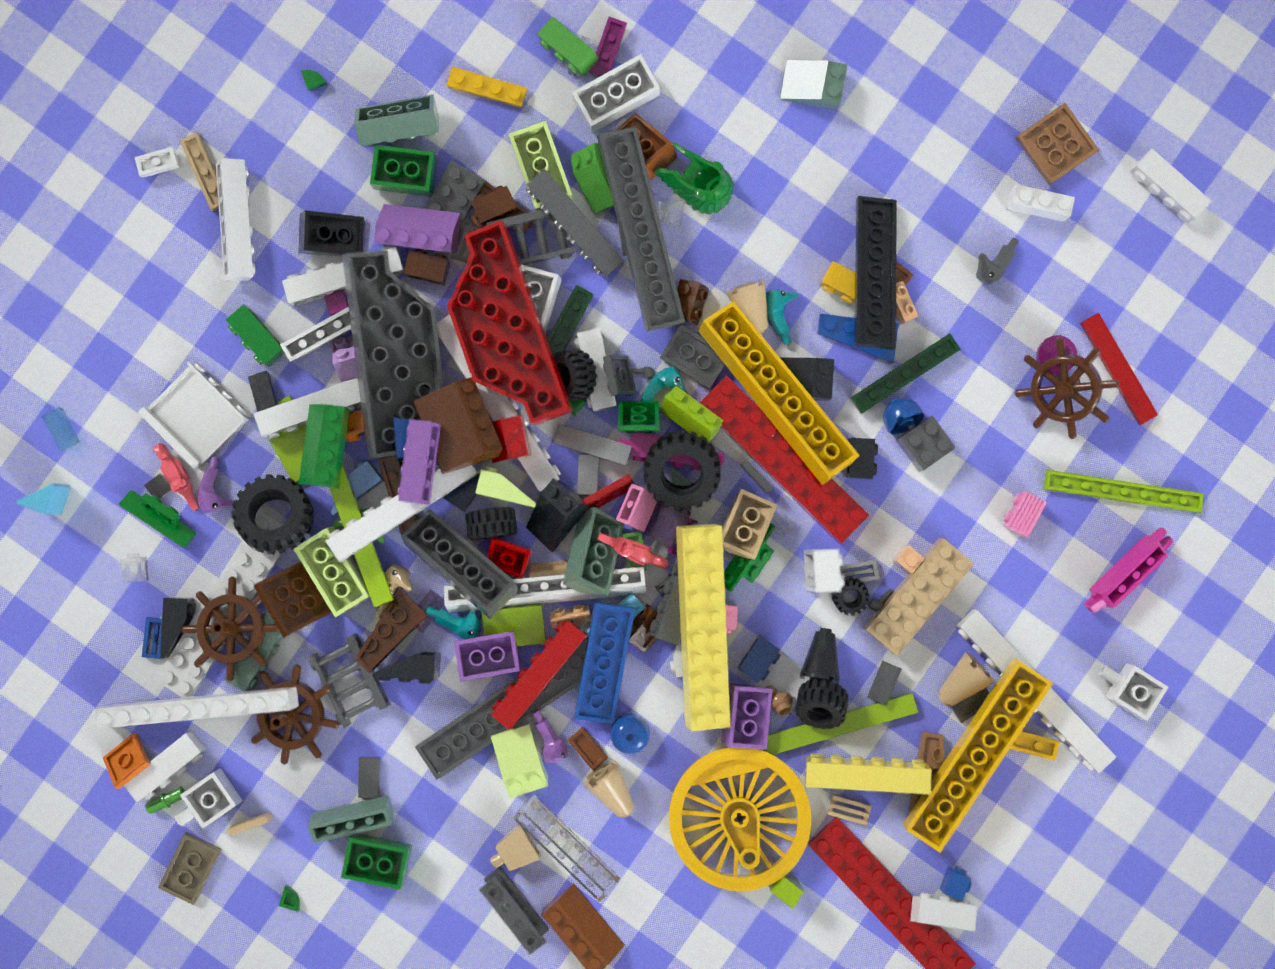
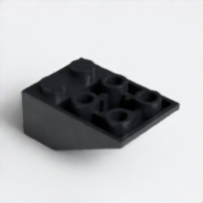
(419, 666)

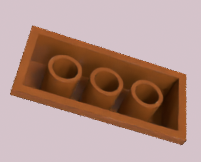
(582, 929)

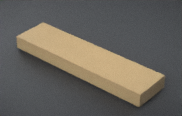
(202, 168)

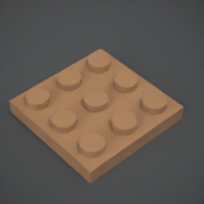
(1057, 143)

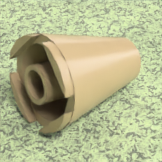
(752, 302)
(964, 681)
(610, 788)

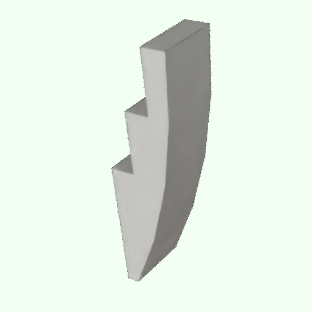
(592, 444)

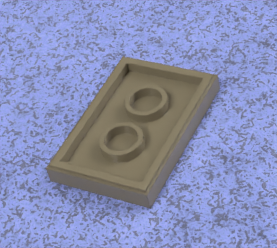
(190, 868)

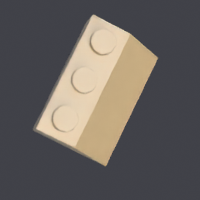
(746, 524)

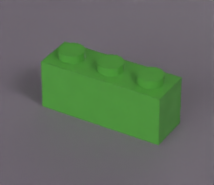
(567, 47)

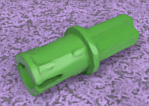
(164, 801)

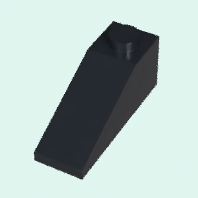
(176, 614)

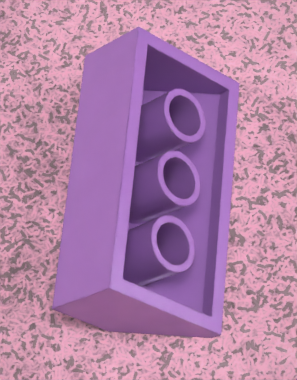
(418, 228)

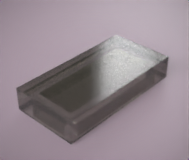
(969, 706)

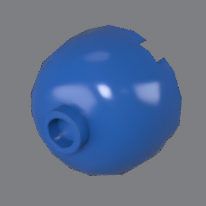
(901, 414)
(630, 734)

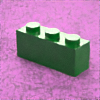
(255, 336)

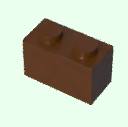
(494, 205)
(427, 267)

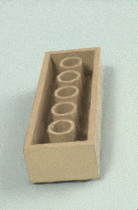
(918, 596)

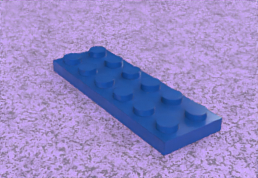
(604, 662)

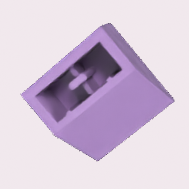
(344, 358)

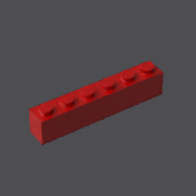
(539, 674)

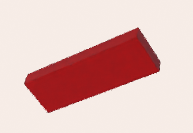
(609, 492)

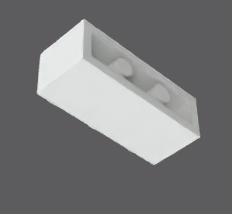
(1040, 203)
(943, 912)

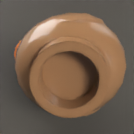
(781, 702)

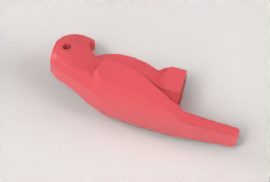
(176, 474)
(634, 551)

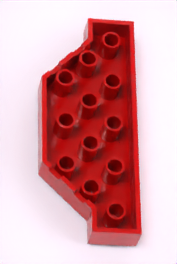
(503, 329)

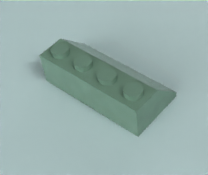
(591, 560)

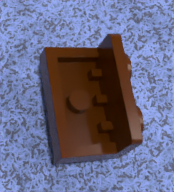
(692, 299)

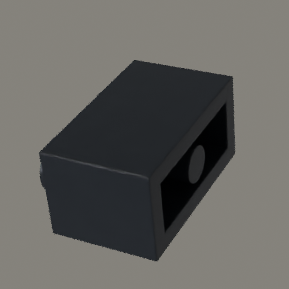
(864, 465)

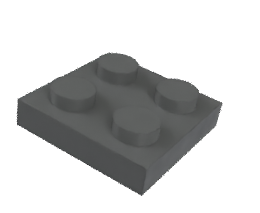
(619, 375)

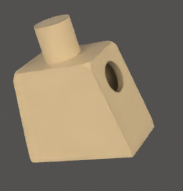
(515, 850)

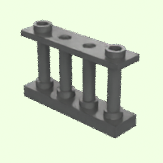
(536, 219)
(369, 681)
(514, 910)

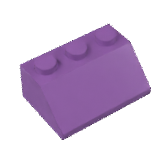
(487, 656)
(748, 717)

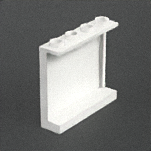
(195, 415)

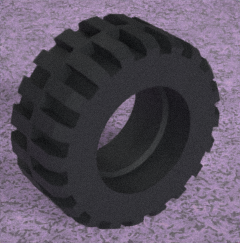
(258, 494)
(674, 494)

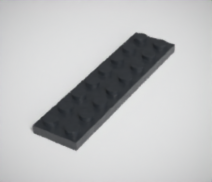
(875, 273)

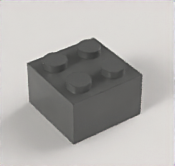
(925, 443)

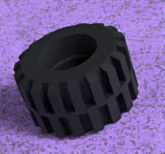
(576, 373)
(491, 523)
(821, 704)

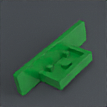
(158, 516)
(748, 568)

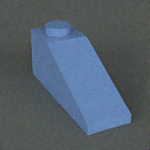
(362, 481)

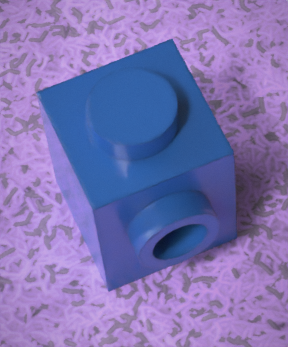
(956, 883)

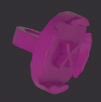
(1048, 349)

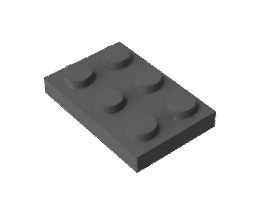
(456, 190)
(693, 357)

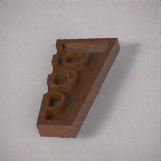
(395, 625)

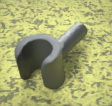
(647, 371)
(877, 605)

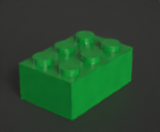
(403, 170)
(376, 861)

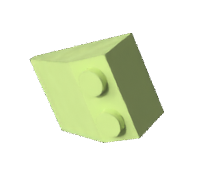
(497, 486)
(519, 760)

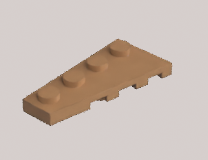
(932, 752)

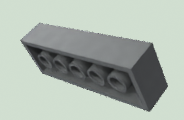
(460, 563)

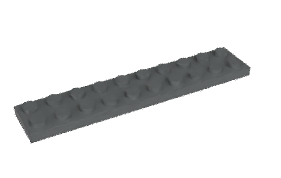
(640, 228)
(474, 728)

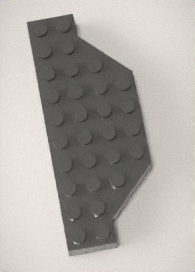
(392, 347)

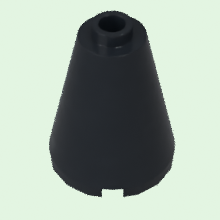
(822, 657)

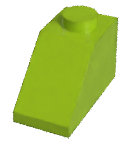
(788, 890)

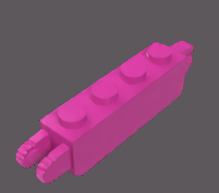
(641, 445)
(1129, 571)

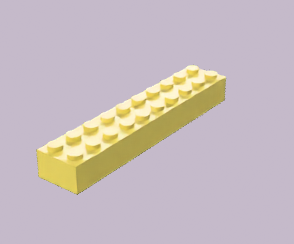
(703, 626)

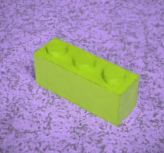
(690, 414)

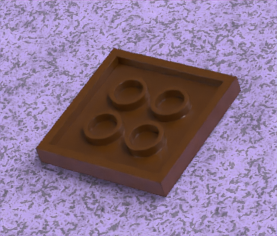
(292, 599)

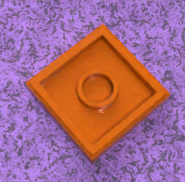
(126, 761)

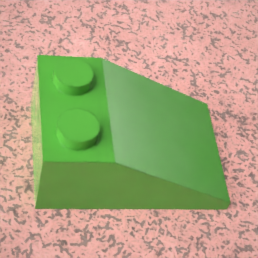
(592, 177)

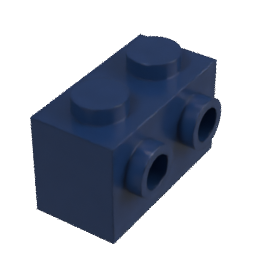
(758, 659)

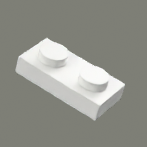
(157, 162)

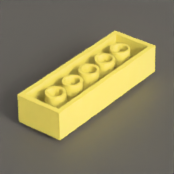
(868, 774)

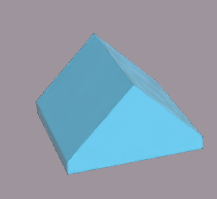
(48, 499)

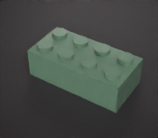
(396, 120)

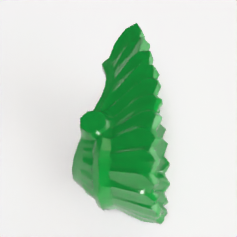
(702, 185)

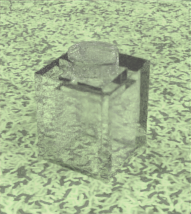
(134, 568)

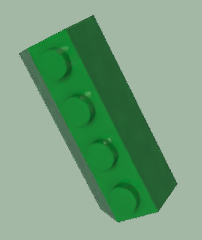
(324, 445)

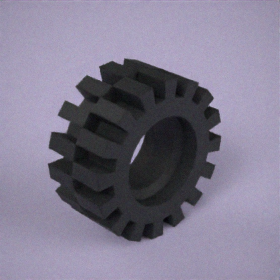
(859, 603)

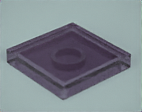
(664, 522)

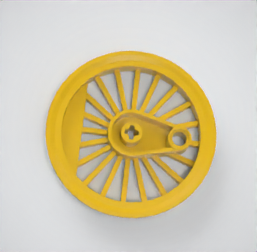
(742, 835)

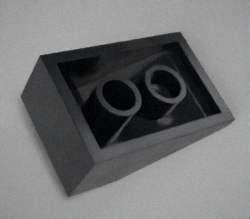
(330, 233)
(814, 375)
(555, 514)

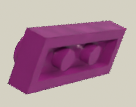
(609, 46)

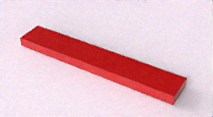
(1119, 369)

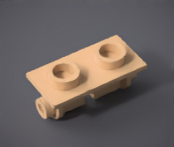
(905, 309)
(579, 614)

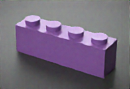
(419, 462)

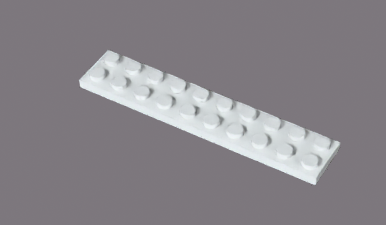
(248, 568)

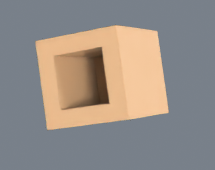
(908, 559)

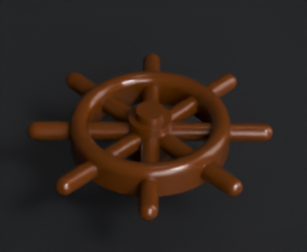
(1066, 388)
(230, 629)
(293, 717)

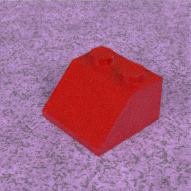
(512, 438)
(509, 557)

